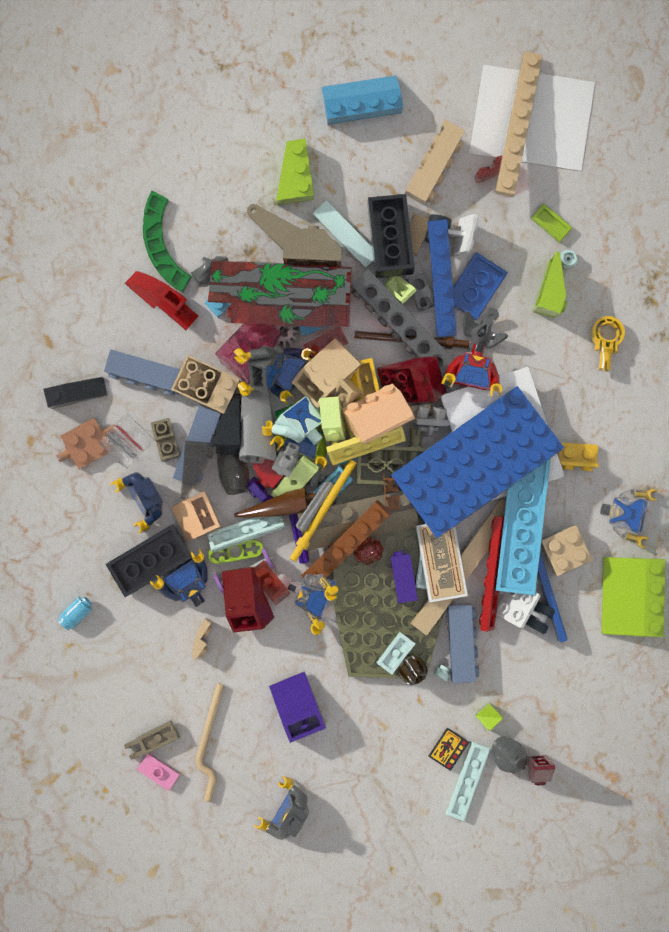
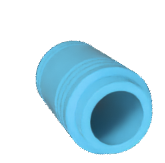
(75, 612)

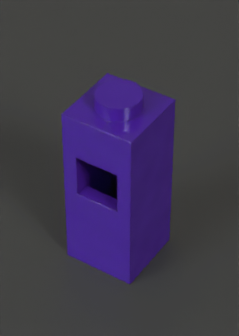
(403, 577)

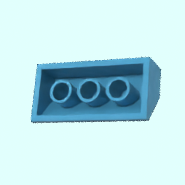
(362, 100)

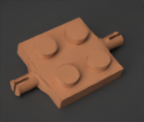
(83, 443)

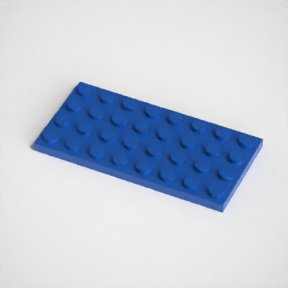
(477, 462)

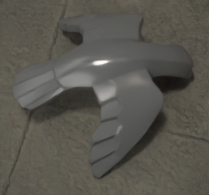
(482, 332)

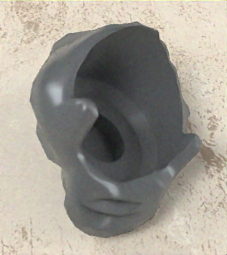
(203, 273)
(509, 755)

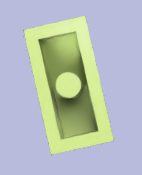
(332, 419)

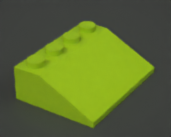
(633, 596)

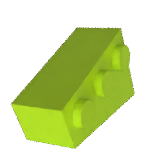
(295, 176)

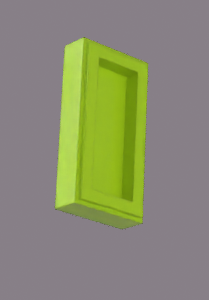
(551, 223)

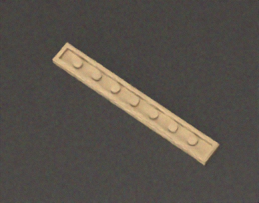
(470, 558)

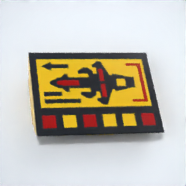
(448, 749)

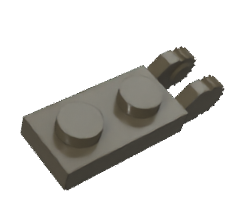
(154, 739)

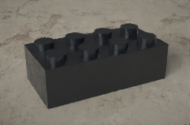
(390, 235)
(149, 558)

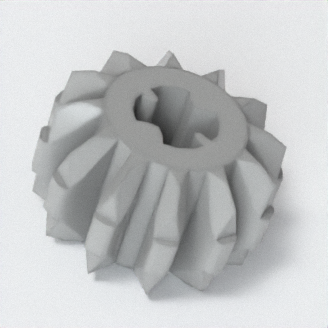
(290, 333)

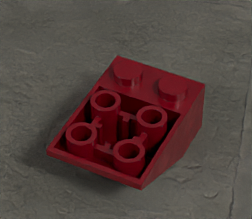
(415, 378)
(245, 600)

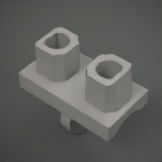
(430, 422)
(286, 459)

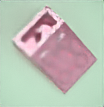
(247, 338)

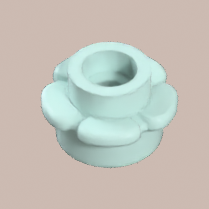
(573, 258)
(442, 672)

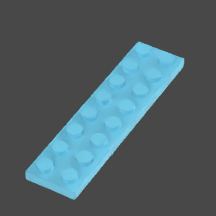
(523, 532)

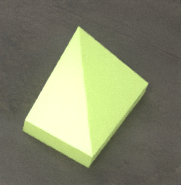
(400, 288)

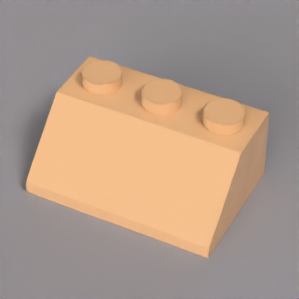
(377, 414)

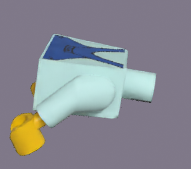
(297, 422)

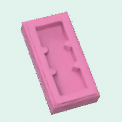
(158, 771)

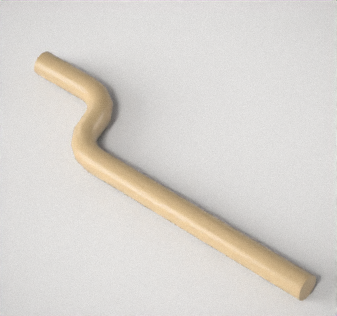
(204, 741)

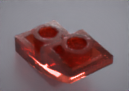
(486, 173)
(322, 341)

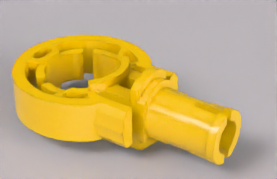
(600, 342)

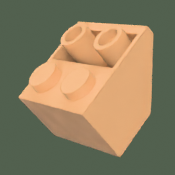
(196, 516)

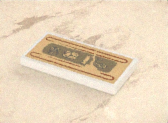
(441, 564)

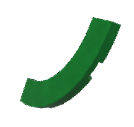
(155, 243)

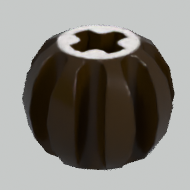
(413, 670)

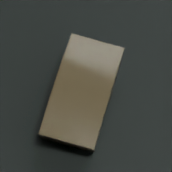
(165, 439)

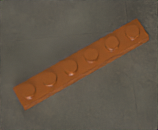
(349, 540)

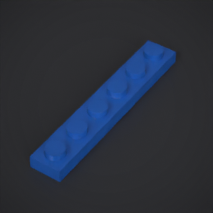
(442, 278)

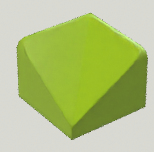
(489, 716)

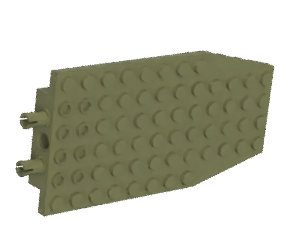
(366, 594)

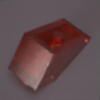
(271, 583)

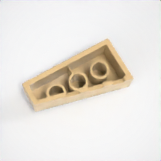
(435, 162)

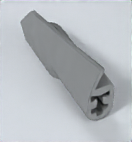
(254, 414)

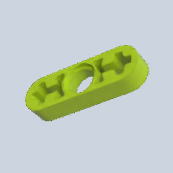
(250, 553)

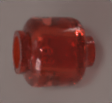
(369, 551)

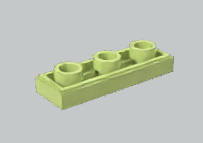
(299, 477)

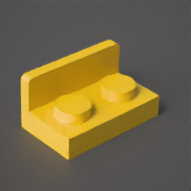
(578, 456)

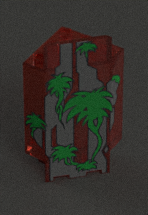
(282, 293)

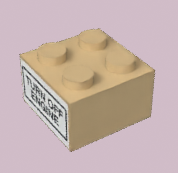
(565, 550)

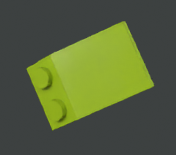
(552, 292)

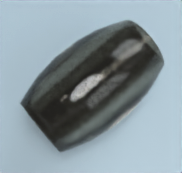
(233, 473)

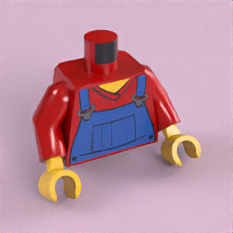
(474, 371)

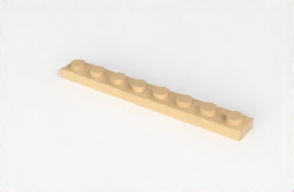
(518, 124)

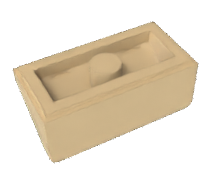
(418, 230)

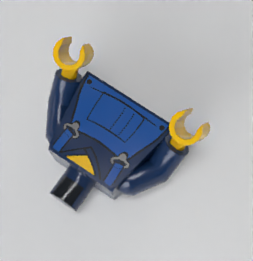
(292, 363)
(145, 497)
(185, 581)

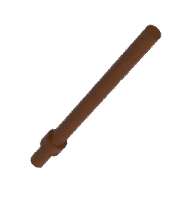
(448, 342)

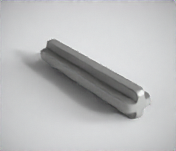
(314, 506)

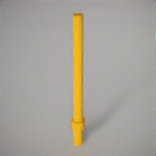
(303, 542)

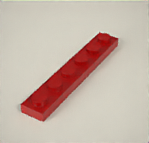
(490, 599)

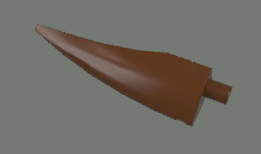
(284, 504)

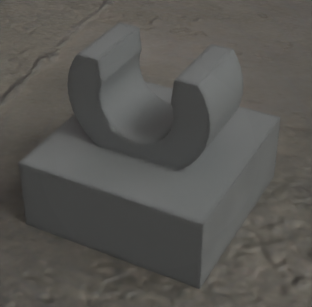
(317, 477)

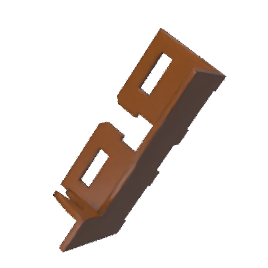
(391, 499)

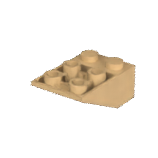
(322, 373)
(206, 384)

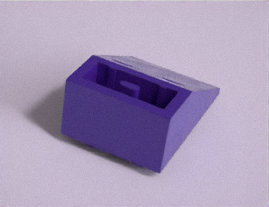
(297, 707)

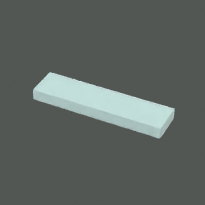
(345, 233)
(243, 532)
(468, 781)

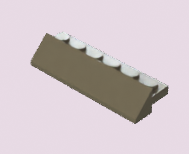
(343, 515)

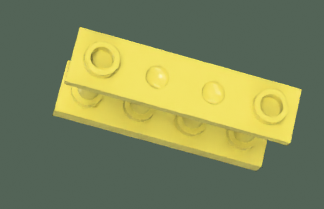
(354, 447)

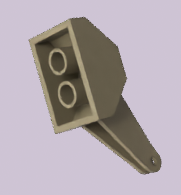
(298, 245)

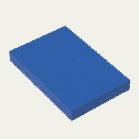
(477, 285)

